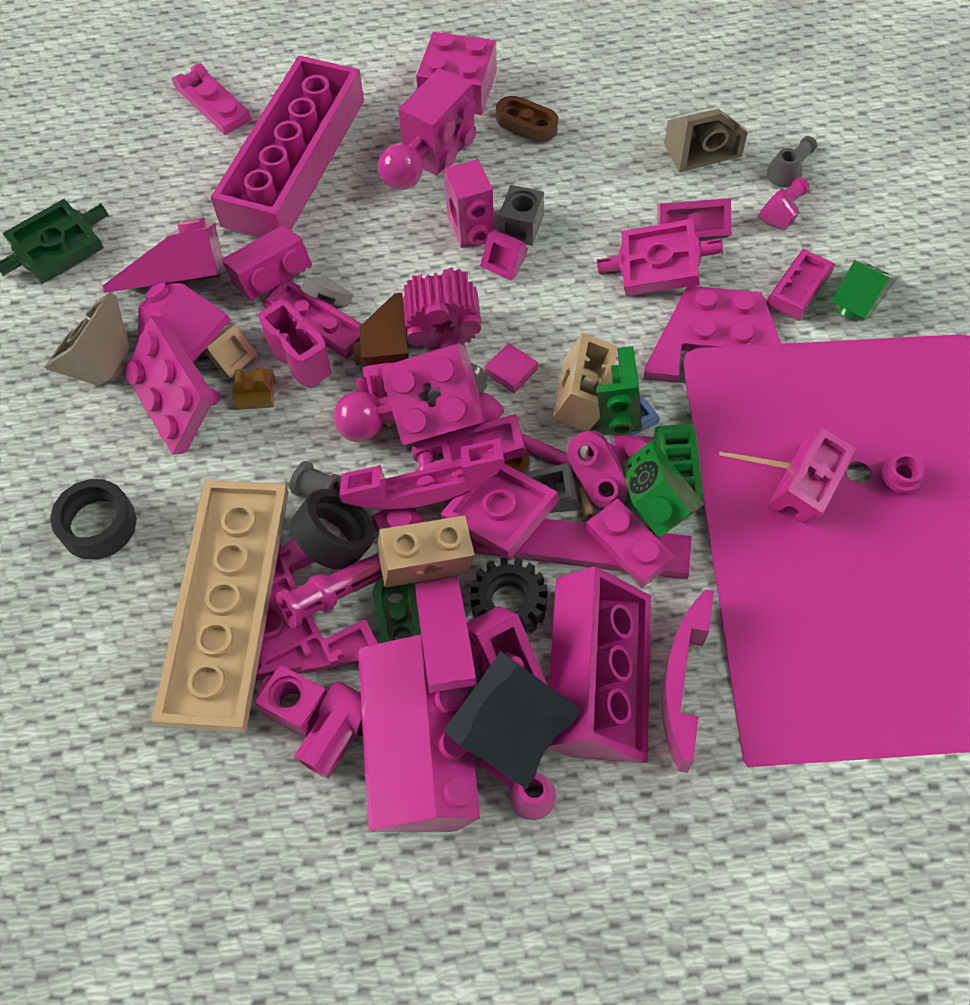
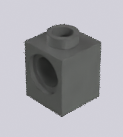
(522, 213)

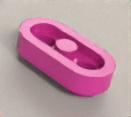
(601, 468)

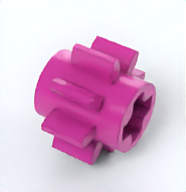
(372, 381)

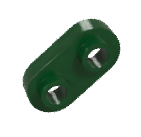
(396, 617)

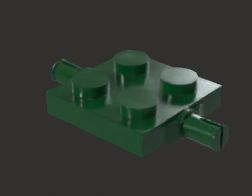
(53, 240)

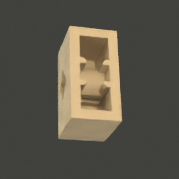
(582, 371)
(425, 551)

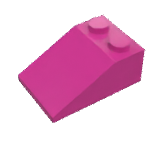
(183, 255)

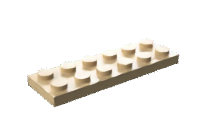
(222, 608)

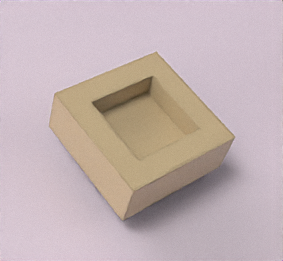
(230, 351)

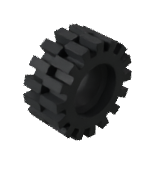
(511, 575)

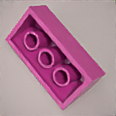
(602, 665)
(412, 766)

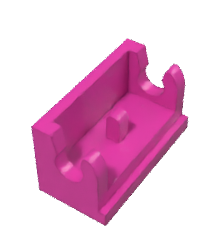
(813, 475)

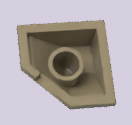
(704, 139)
(95, 346)

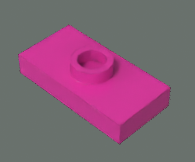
(800, 284)

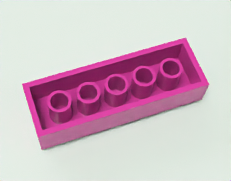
(289, 147)

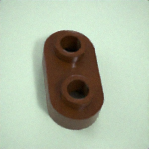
(527, 118)

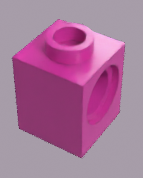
(304, 713)

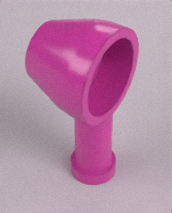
(781, 209)
(522, 804)

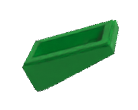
(682, 442)

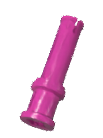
(323, 592)

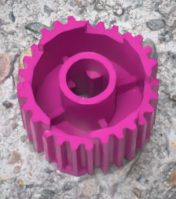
(441, 309)

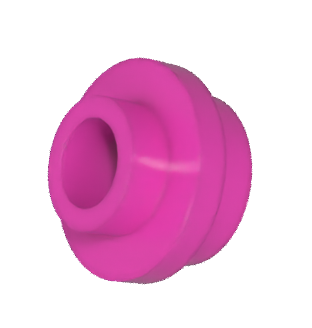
(905, 463)

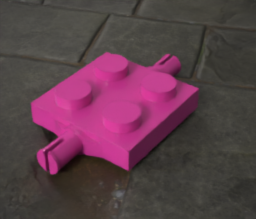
(660, 257)

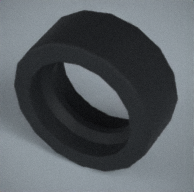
(109, 540)
(323, 545)

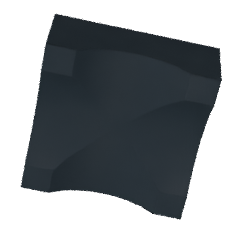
(511, 719)

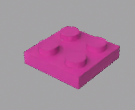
(504, 510)

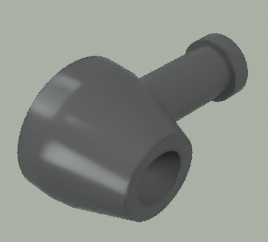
(788, 163)

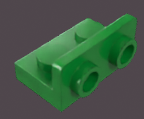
(621, 400)

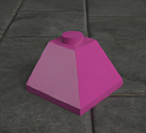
(188, 314)

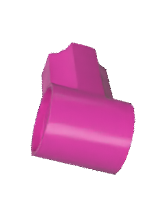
(333, 731)

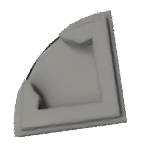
(327, 287)

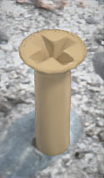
(586, 505)

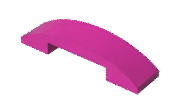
(425, 487)
(444, 634)
(679, 727)

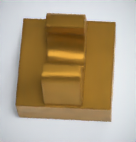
(253, 389)

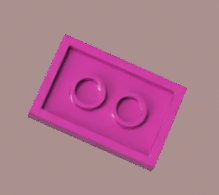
(168, 385)

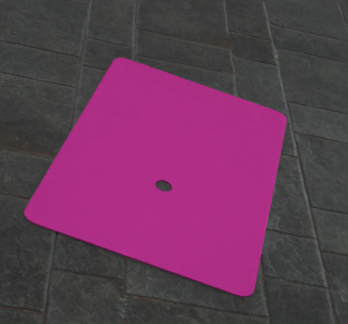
(859, 619)

